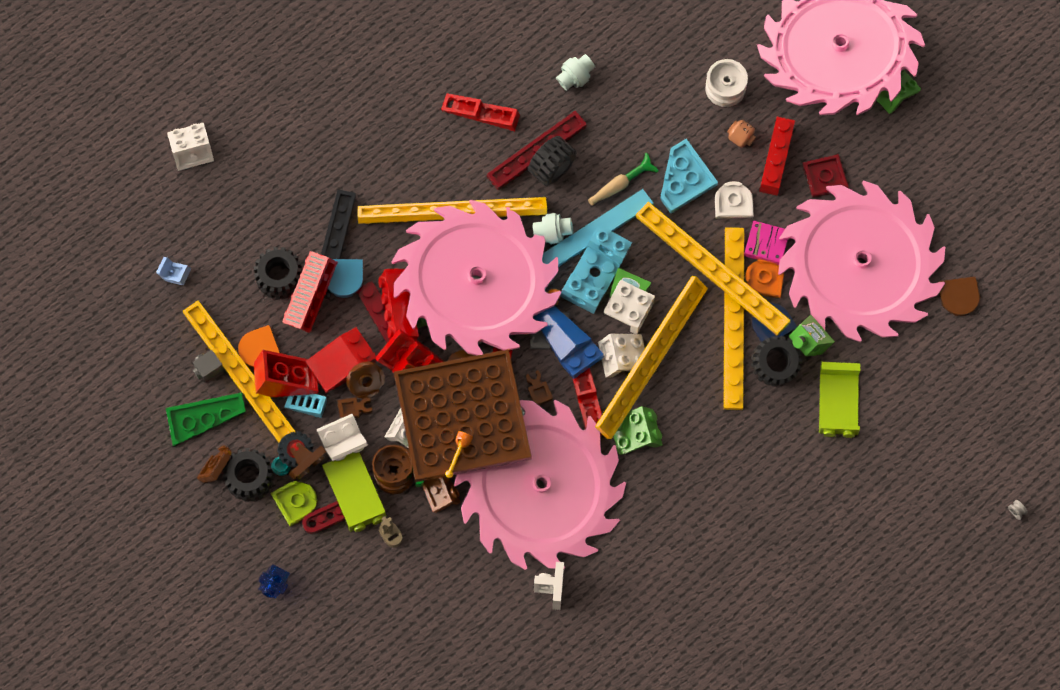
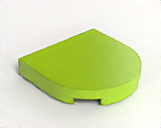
(295, 501)

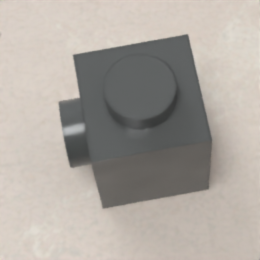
(207, 366)

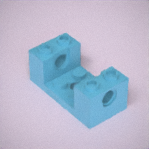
(604, 252)

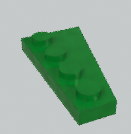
(197, 417)

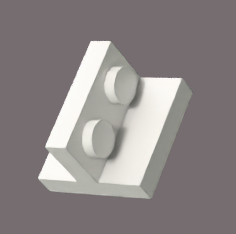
(553, 585)

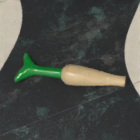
(621, 181)

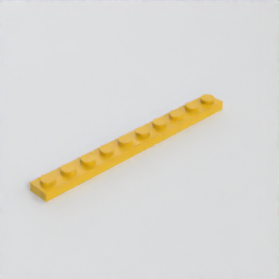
(426, 211)
(713, 269)
(733, 324)
(651, 358)
(237, 370)

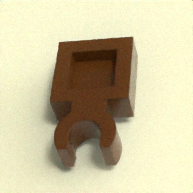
(539, 391)
(350, 406)

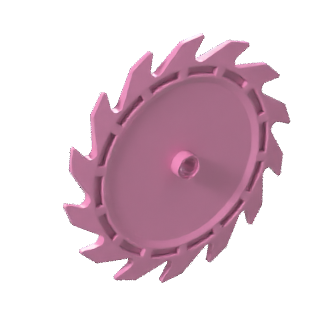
(821, 70)
(855, 292)
(470, 308)
(553, 516)

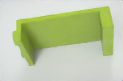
(839, 399)
(354, 491)

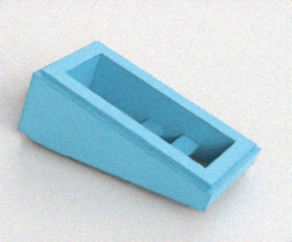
(303, 409)

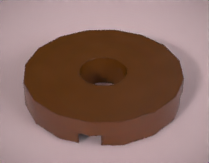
(361, 371)

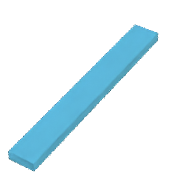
(610, 220)

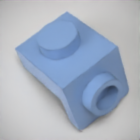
(173, 272)

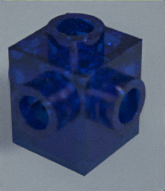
(273, 581)

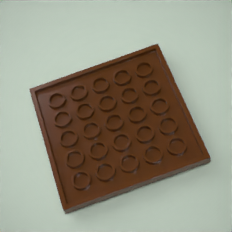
(463, 396)

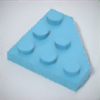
(685, 177)

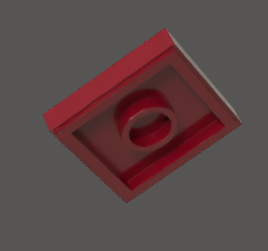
(824, 173)

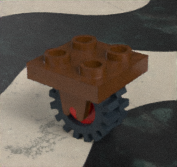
(297, 452)

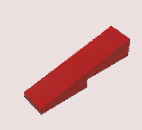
(476, 109)
(586, 394)

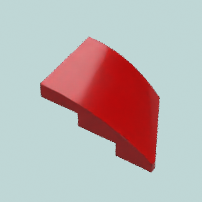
(405, 353)

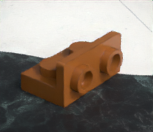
(441, 493)

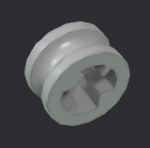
(1017, 509)

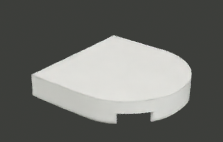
(733, 201)

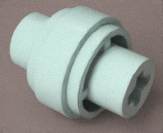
(575, 72)
(553, 228)

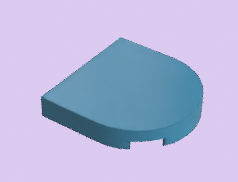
(347, 277)

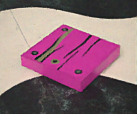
(765, 243)

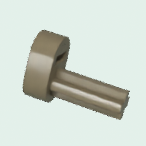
(388, 529)

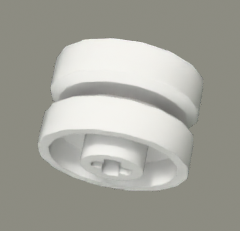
(726, 83)

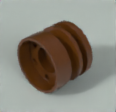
(394, 459)

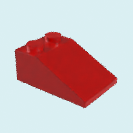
(336, 359)
(283, 375)

